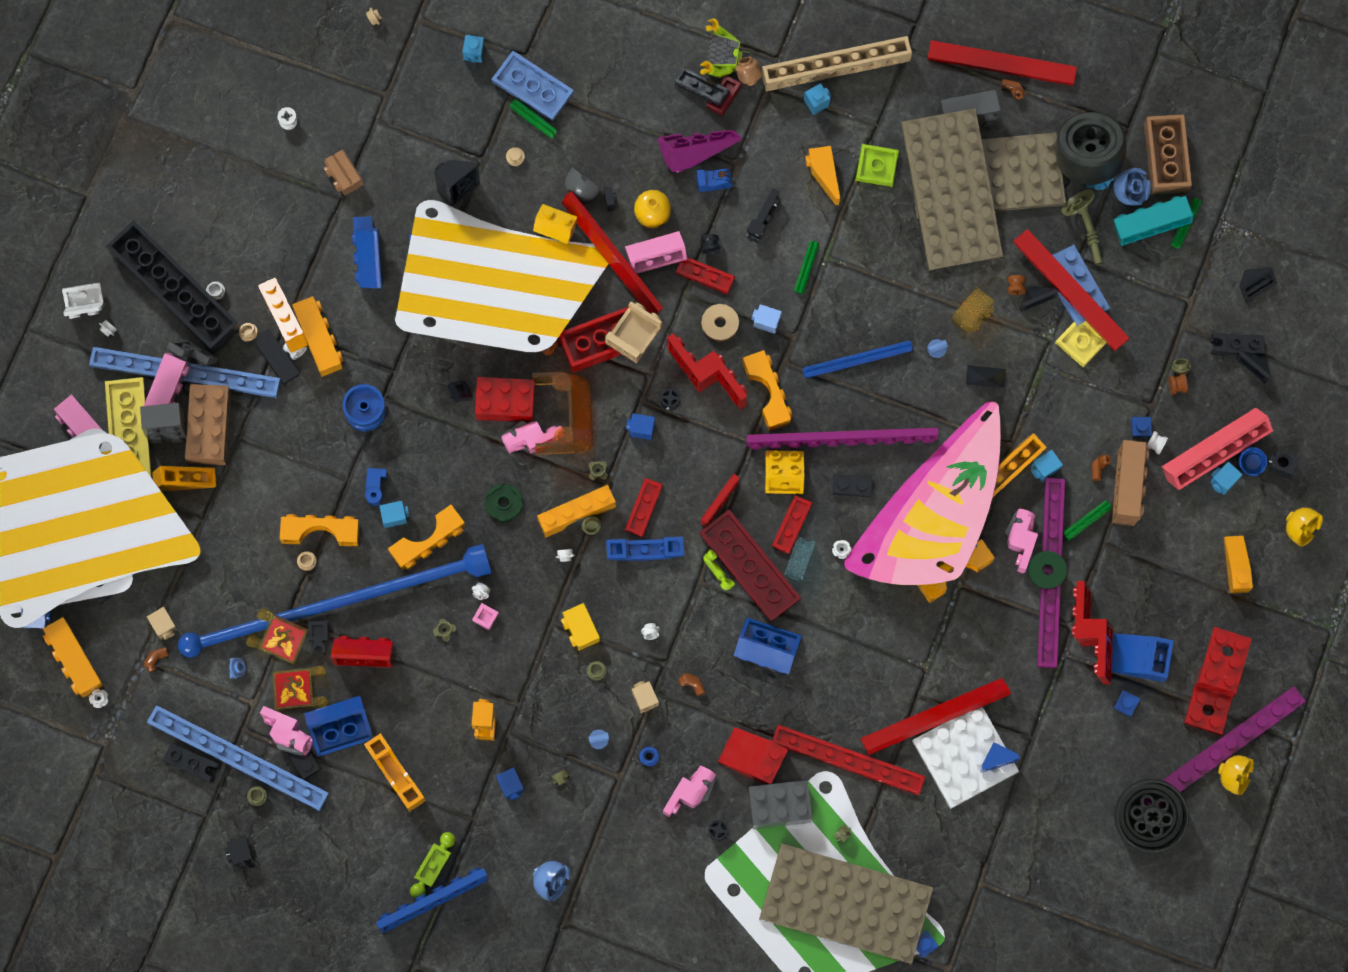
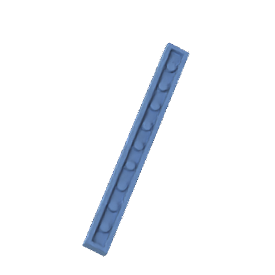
(197, 374)
(238, 758)

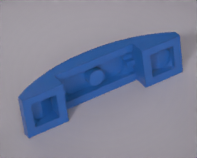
(644, 549)

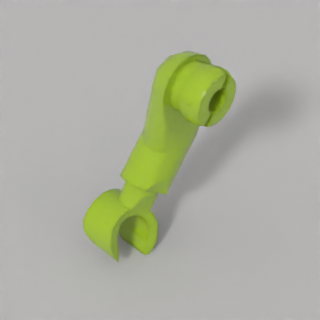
(717, 571)

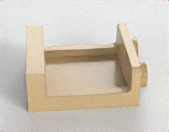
(634, 332)

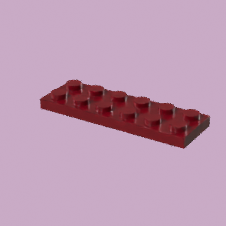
(750, 565)

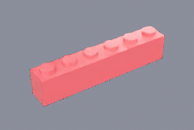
(1217, 448)

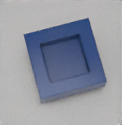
(1141, 427)
(1126, 703)
(926, 944)

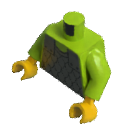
(722, 53)

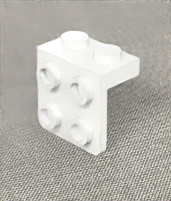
(83, 300)

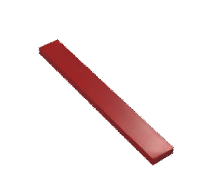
(1002, 63)
(611, 254)
(1071, 290)
(935, 716)
(848, 760)

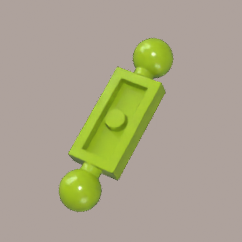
(432, 865)

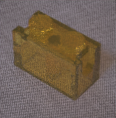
(973, 310)

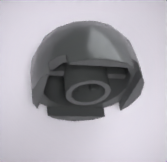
(581, 186)

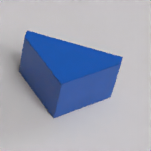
(998, 757)

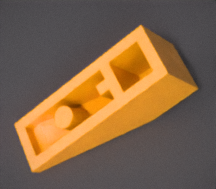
(823, 169)
(184, 478)
(1237, 565)

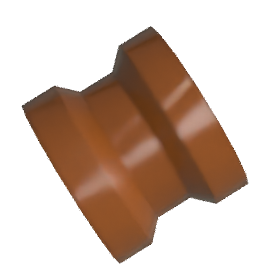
(1016, 285)
(1177, 384)

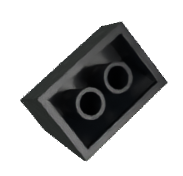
(456, 179)

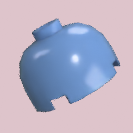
(1132, 186)
(549, 879)

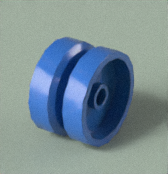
(354, 404)

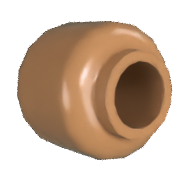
(748, 71)

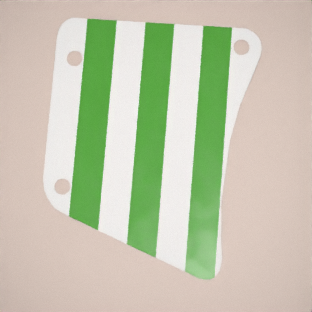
(751, 867)

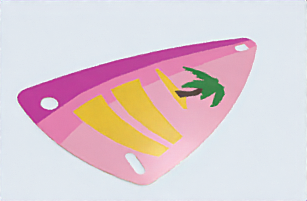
(936, 510)

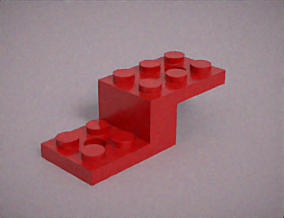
(707, 371)
(1093, 632)
(1217, 681)

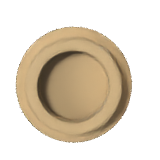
(374, 16)
(515, 156)
(248, 332)
(306, 561)

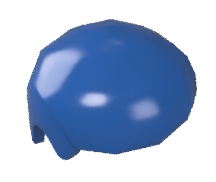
(1252, 461)

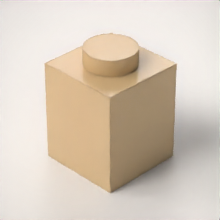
(162, 624)
(644, 696)

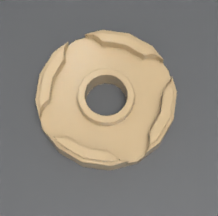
(720, 312)

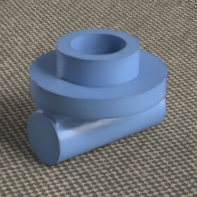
(937, 348)
(237, 668)
(598, 739)

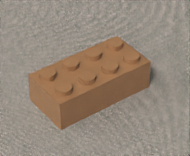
(1167, 154)
(208, 424)
(1129, 482)

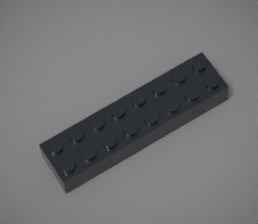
(173, 287)

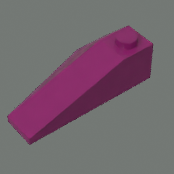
(687, 152)

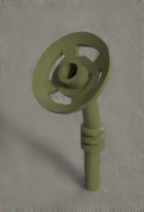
(1080, 206)

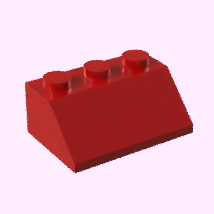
(362, 652)

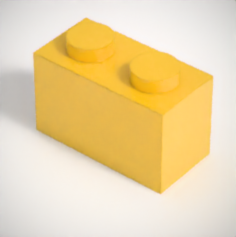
(555, 223)
(580, 626)

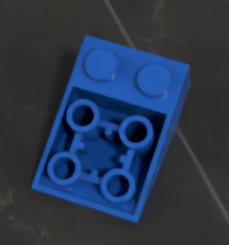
(1141, 656)

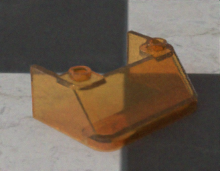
(579, 434)

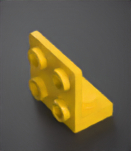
(784, 472)

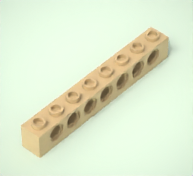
(836, 63)

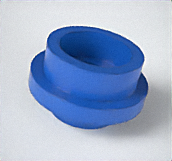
(649, 750)

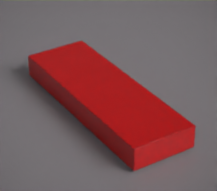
(705, 275)
(720, 500)
(643, 507)
(792, 524)

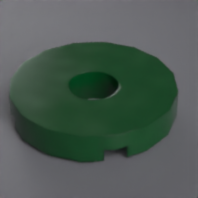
(508, 513)
(1050, 559)

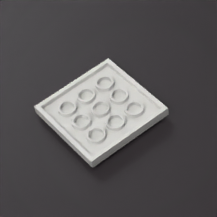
(956, 753)

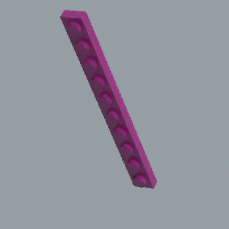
(851, 438)
(1050, 598)
(1234, 741)

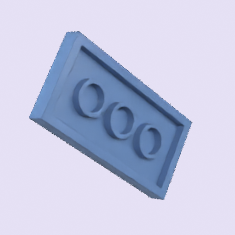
(532, 86)
(1075, 266)

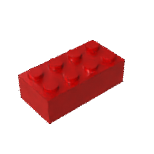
(586, 343)

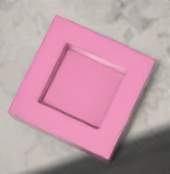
(485, 616)

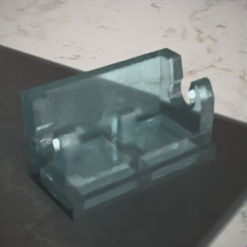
(799, 559)

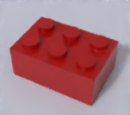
(504, 399)

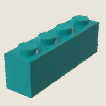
(1153, 220)

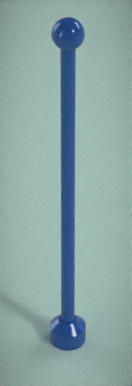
(473, 562)

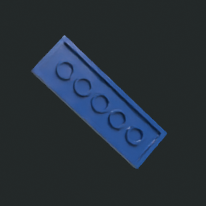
(425, 903)

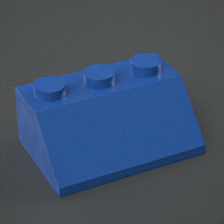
(368, 258)
(767, 646)
(338, 726)

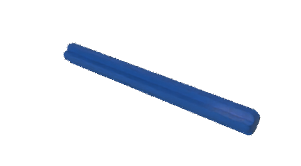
(857, 359)

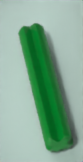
(533, 118)
(1183, 230)
(806, 267)
(1087, 520)

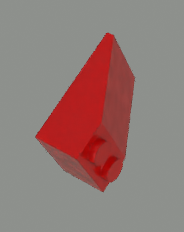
(753, 756)

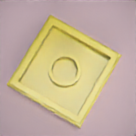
(1081, 342)

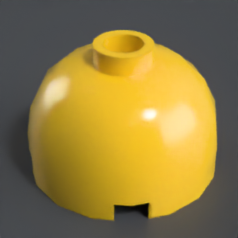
(652, 208)
(1302, 524)
(1236, 773)

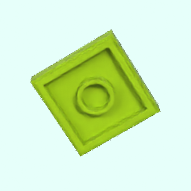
(877, 165)

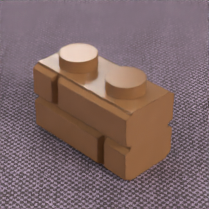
(343, 173)

